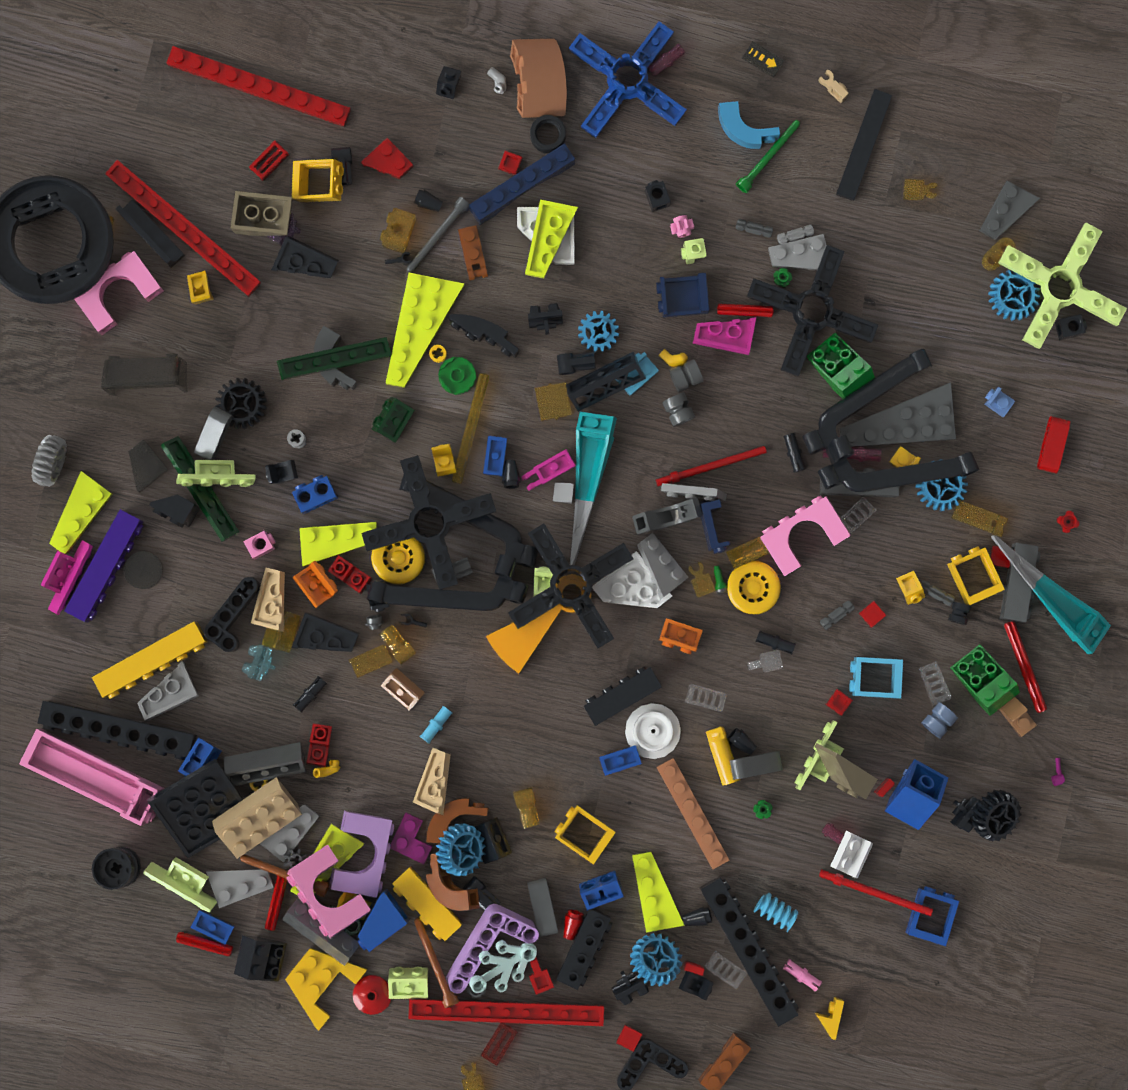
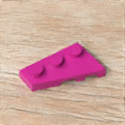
(728, 336)

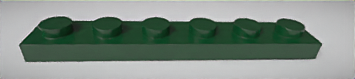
(333, 358)
(203, 495)

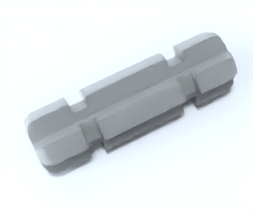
(795, 234)

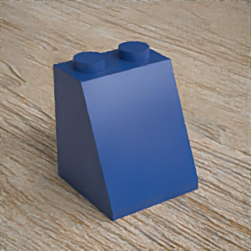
(917, 795)
(382, 922)

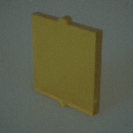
(553, 401)

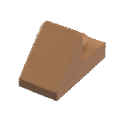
(1017, 716)

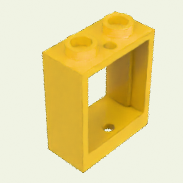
(301, 177)
(997, 584)
(561, 828)

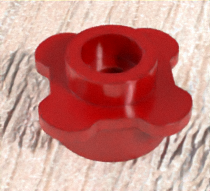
(1074, 523)

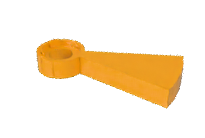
(518, 645)

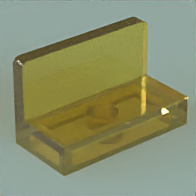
(279, 639)
(370, 660)

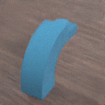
(740, 132)

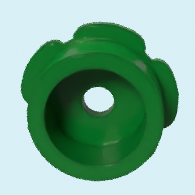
(782, 282)
(762, 804)

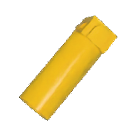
(721, 753)

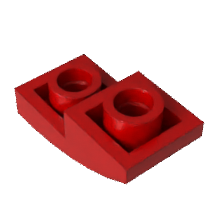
(349, 574)
(319, 745)

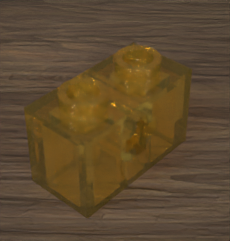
(399, 241)

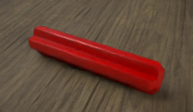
(745, 310)
(276, 903)
(205, 944)

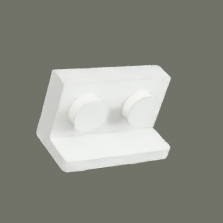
(851, 854)

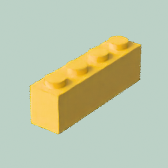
(421, 899)

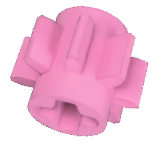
(682, 226)

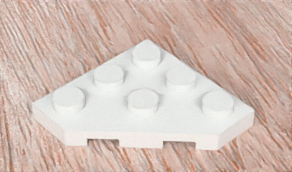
(526, 223)
(630, 586)

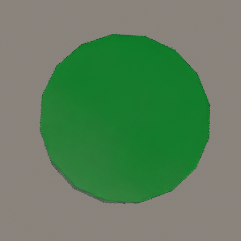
(457, 375)

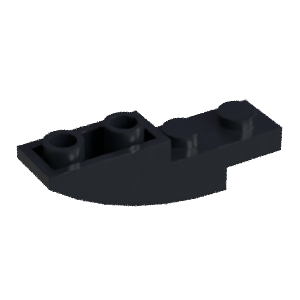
(477, 328)

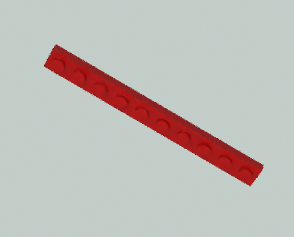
(258, 86)
(183, 228)
(507, 1012)

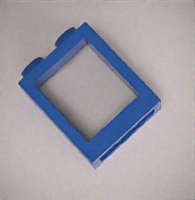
(922, 934)

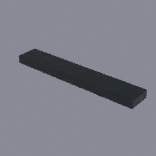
(863, 145)

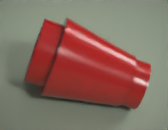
(573, 921)

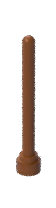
(319, 887)
(449, 998)

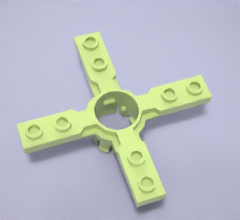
(1069, 271)

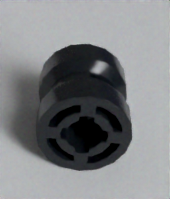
(959, 613)

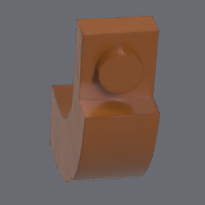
(451, 810)
(447, 892)

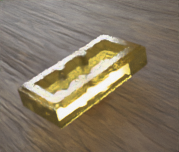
(747, 552)

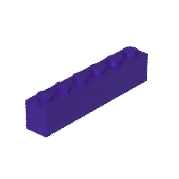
(104, 566)

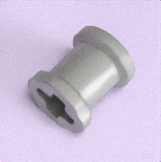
(290, 438)

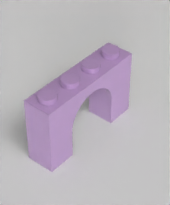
(365, 881)

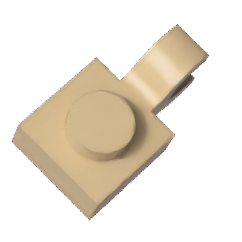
(836, 89)

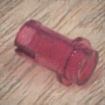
(833, 833)

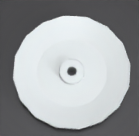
(662, 721)

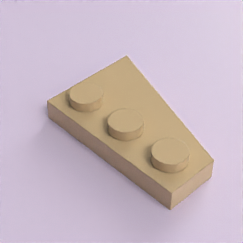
(270, 601)
(433, 784)

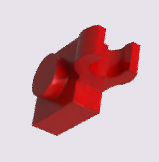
(540, 978)

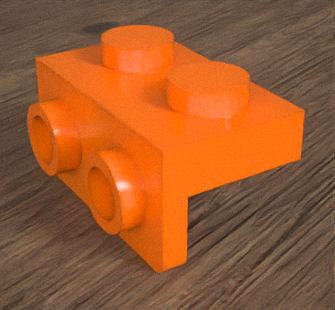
(316, 584)
(680, 635)

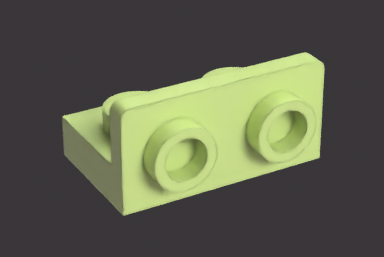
(408, 983)

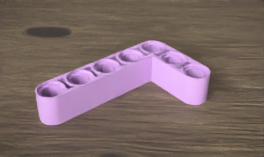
(485, 941)

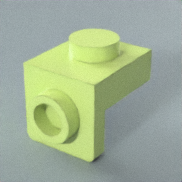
(693, 250)
(541, 579)

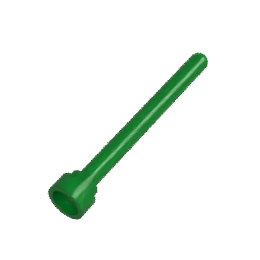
(745, 183)

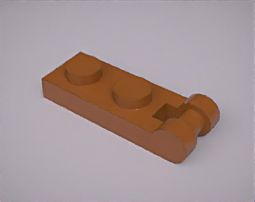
(472, 252)

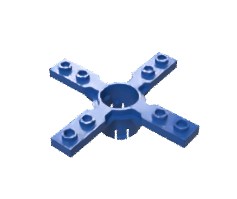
(616, 93)

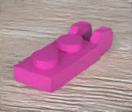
(550, 469)

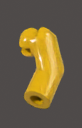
(673, 360)
(326, 771)

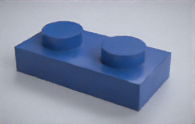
(495, 456)
(620, 760)
(212, 927)

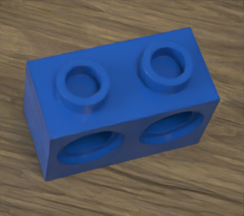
(316, 499)
(199, 755)
(601, 890)

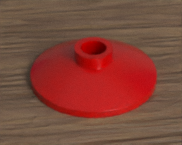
(372, 984)

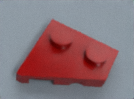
(388, 159)

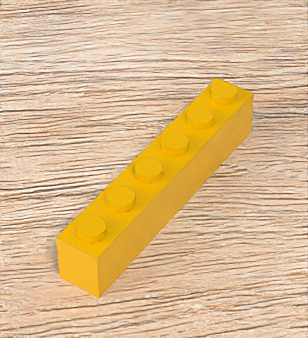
(150, 659)

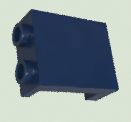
(683, 296)
(709, 529)

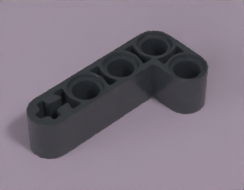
(235, 612)

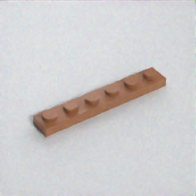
(692, 813)

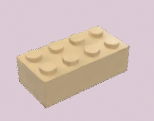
(256, 817)

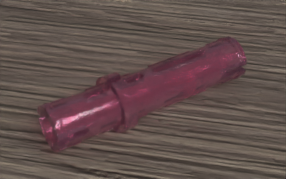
(862, 454)

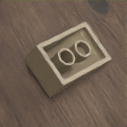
(260, 214)
(846, 774)

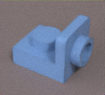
(998, 401)

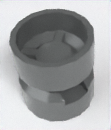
(687, 375)
(678, 409)

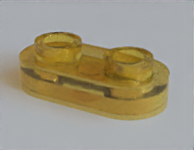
(995, 253)

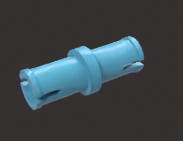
(436, 724)

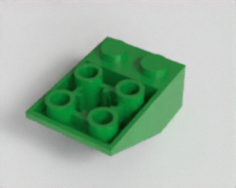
(840, 366)
(985, 680)

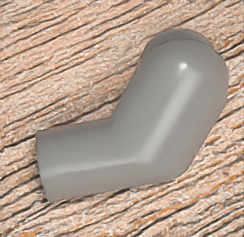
(500, 80)

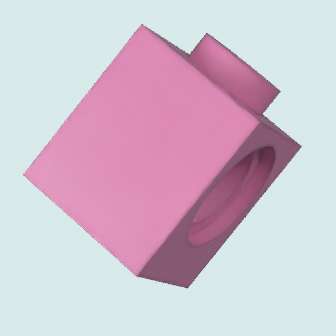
(251, 544)

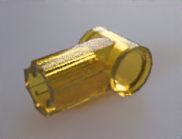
(400, 648)
(526, 803)

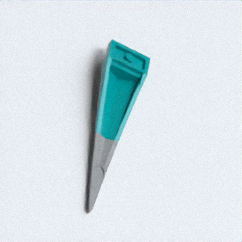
(593, 448)
(1074, 616)

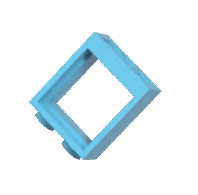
(896, 678)

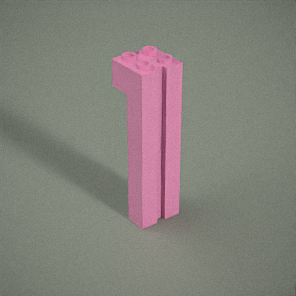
(91, 776)

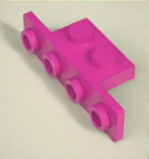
(63, 575)

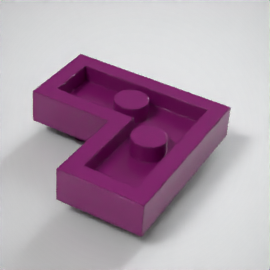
(405, 841)

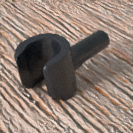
(399, 259)
(409, 620)

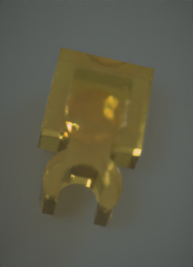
(916, 189)
(702, 583)
(472, 1082)

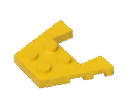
(312, 978)

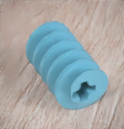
(776, 911)

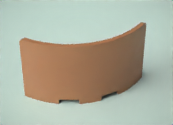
(541, 77)

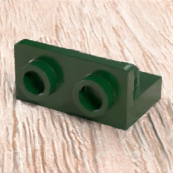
(392, 419)

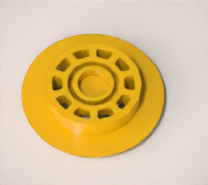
(399, 558)
(754, 587)

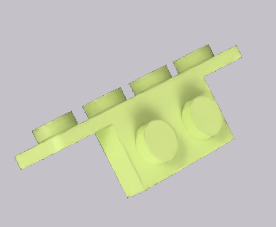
(215, 472)
(814, 764)
(184, 881)

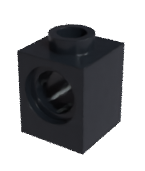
(661, 203)
(1063, 330)

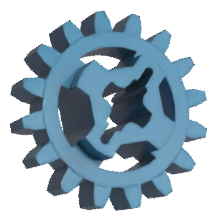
(605, 336)

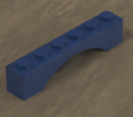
(535, 174)

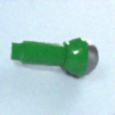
(720, 586)

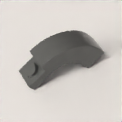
(327, 340)
(667, 516)

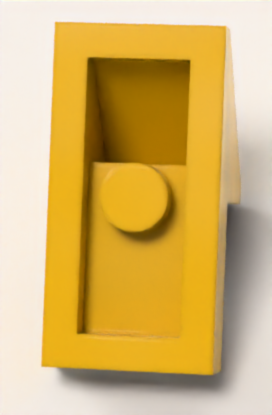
(199, 287)
(832, 1022)

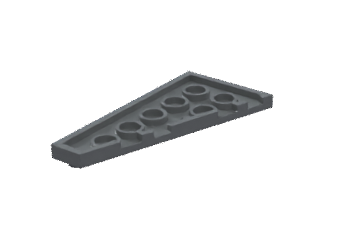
(913, 421)

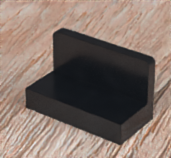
(494, 840)

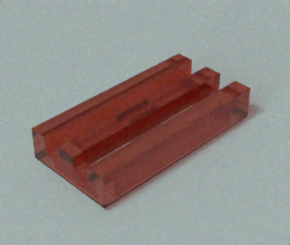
(490, 1057)

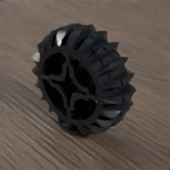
(247, 397)
(996, 815)

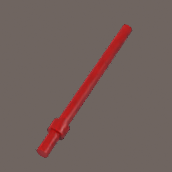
(675, 476)
(839, 879)

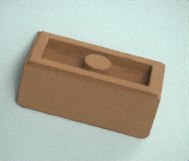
(402, 689)

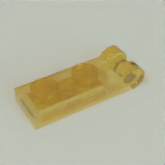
(979, 518)

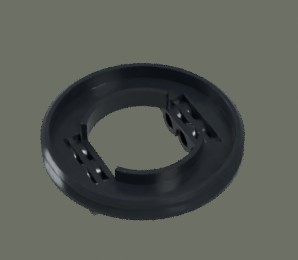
(34, 200)

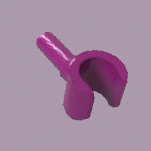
(1059, 778)

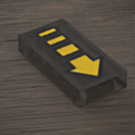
(763, 59)

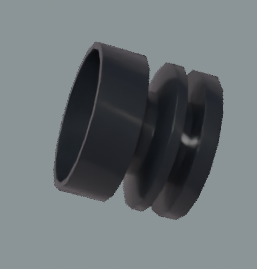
(105, 870)

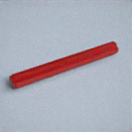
(1025, 666)

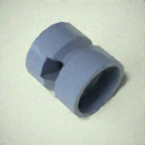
(939, 720)

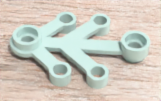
(504, 965)

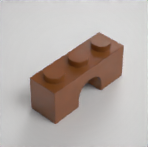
(729, 1059)

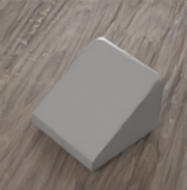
(563, 492)

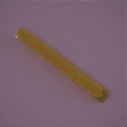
(470, 428)

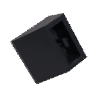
(178, 508)
(260, 958)

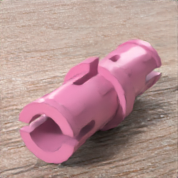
(802, 975)

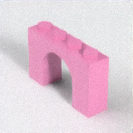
(130, 269)
(777, 538)
(331, 919)

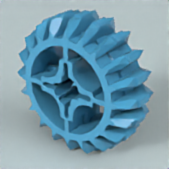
(1017, 301)
(938, 493)
(452, 858)
(648, 966)

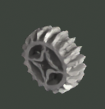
(49, 460)

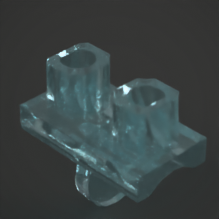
(261, 662)

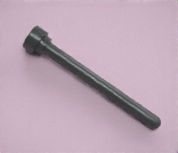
(460, 207)

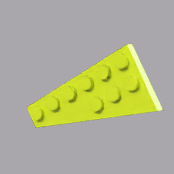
(421, 316)

